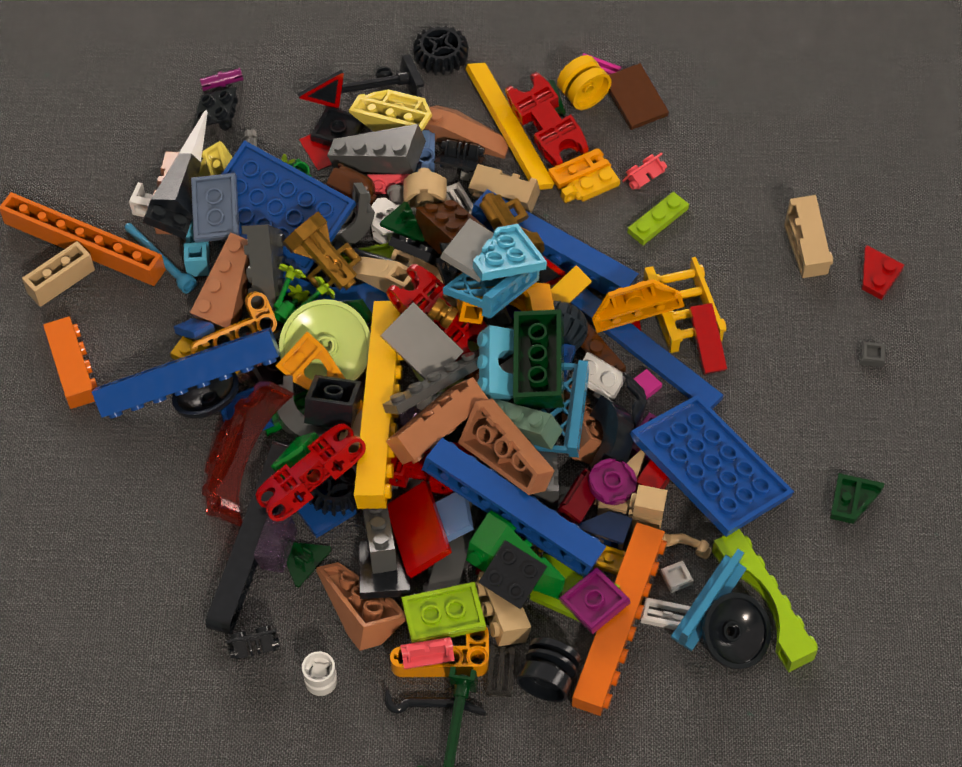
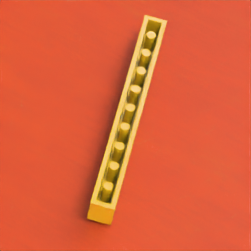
(381, 382)

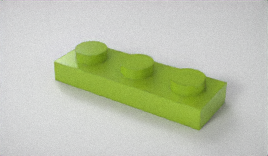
(658, 218)

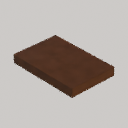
(636, 97)

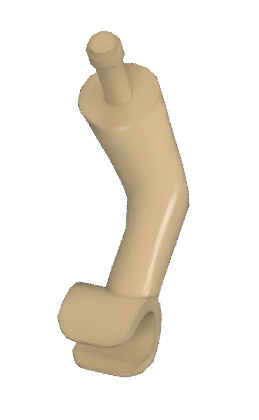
(703, 549)

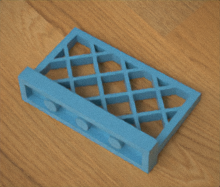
(493, 298)
(576, 410)
(720, 583)

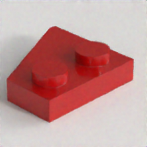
(879, 272)

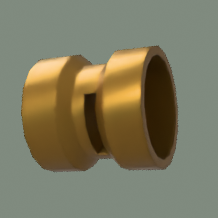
(443, 313)

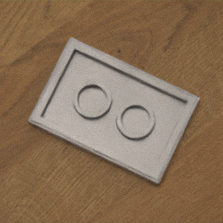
(466, 247)
(421, 342)

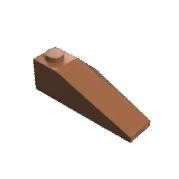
(456, 126)
(591, 432)
(364, 620)

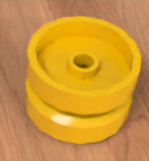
(584, 82)

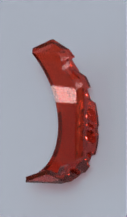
(233, 448)

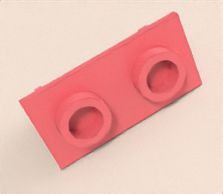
(637, 175)
(383, 181)
(427, 653)

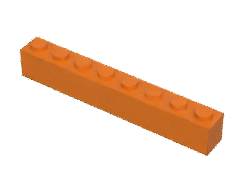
(101, 245)
(611, 639)

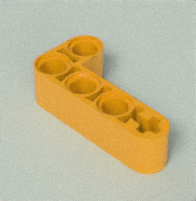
(232, 331)
(464, 655)

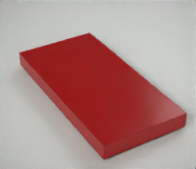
(418, 529)

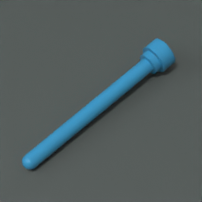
(184, 281)

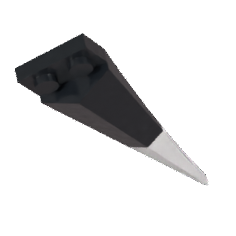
(172, 202)

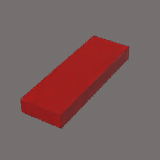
(708, 338)

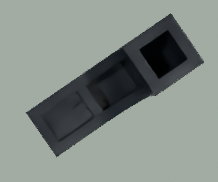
(616, 431)

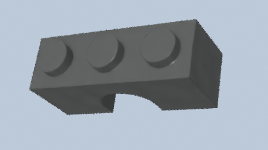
(380, 540)

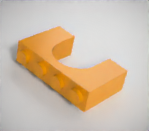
(533, 299)

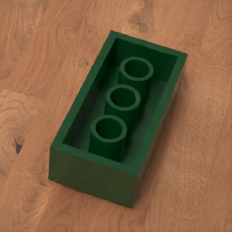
(538, 359)

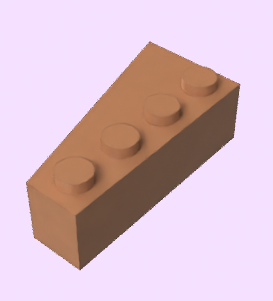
(225, 287)
(435, 421)
(504, 448)

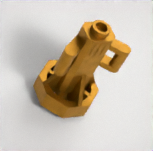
(499, 215)
(313, 241)

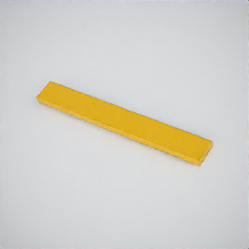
(509, 125)

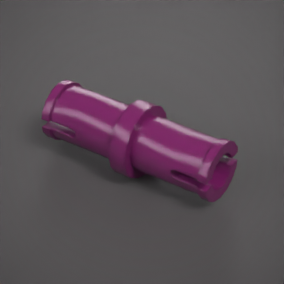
(221, 79)

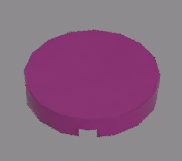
(612, 481)

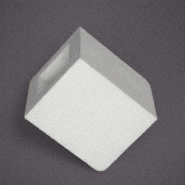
(139, 200)

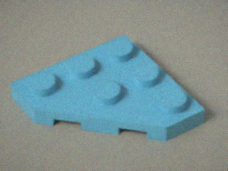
(508, 254)

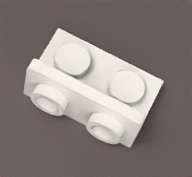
(603, 377)

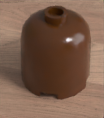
(342, 180)

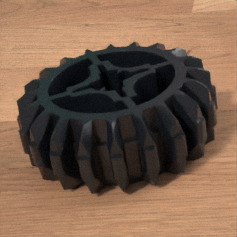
(446, 49)
(337, 498)

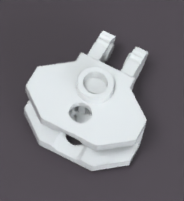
(382, 208)

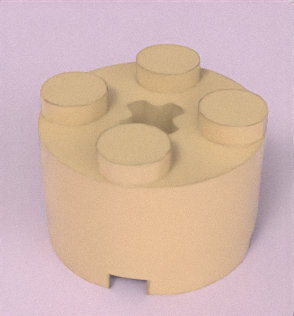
(424, 188)

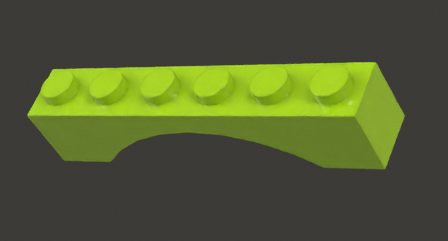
(793, 643)

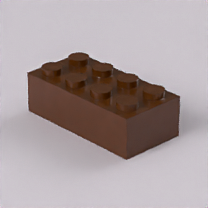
(442, 222)

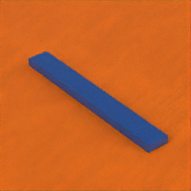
(652, 355)

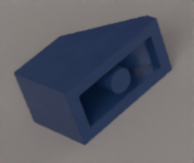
(609, 528)

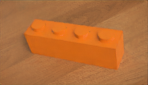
(70, 362)

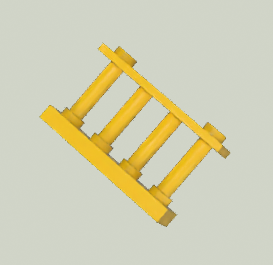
(667, 320)

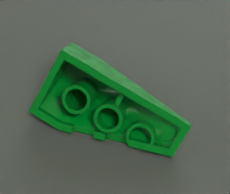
(489, 539)

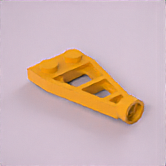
(302, 355)

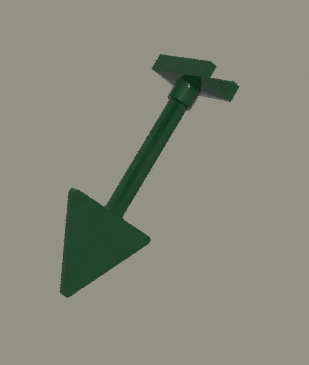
(462, 685)

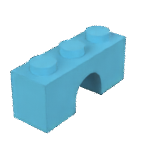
(196, 255)
(495, 343)

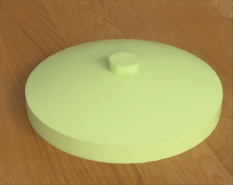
(337, 329)

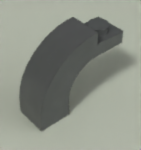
(359, 219)
(292, 419)

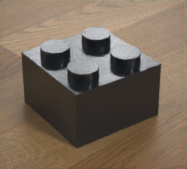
(332, 401)

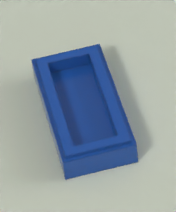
(194, 328)

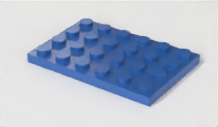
(283, 198)
(711, 465)

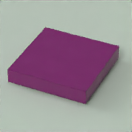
(594, 600)

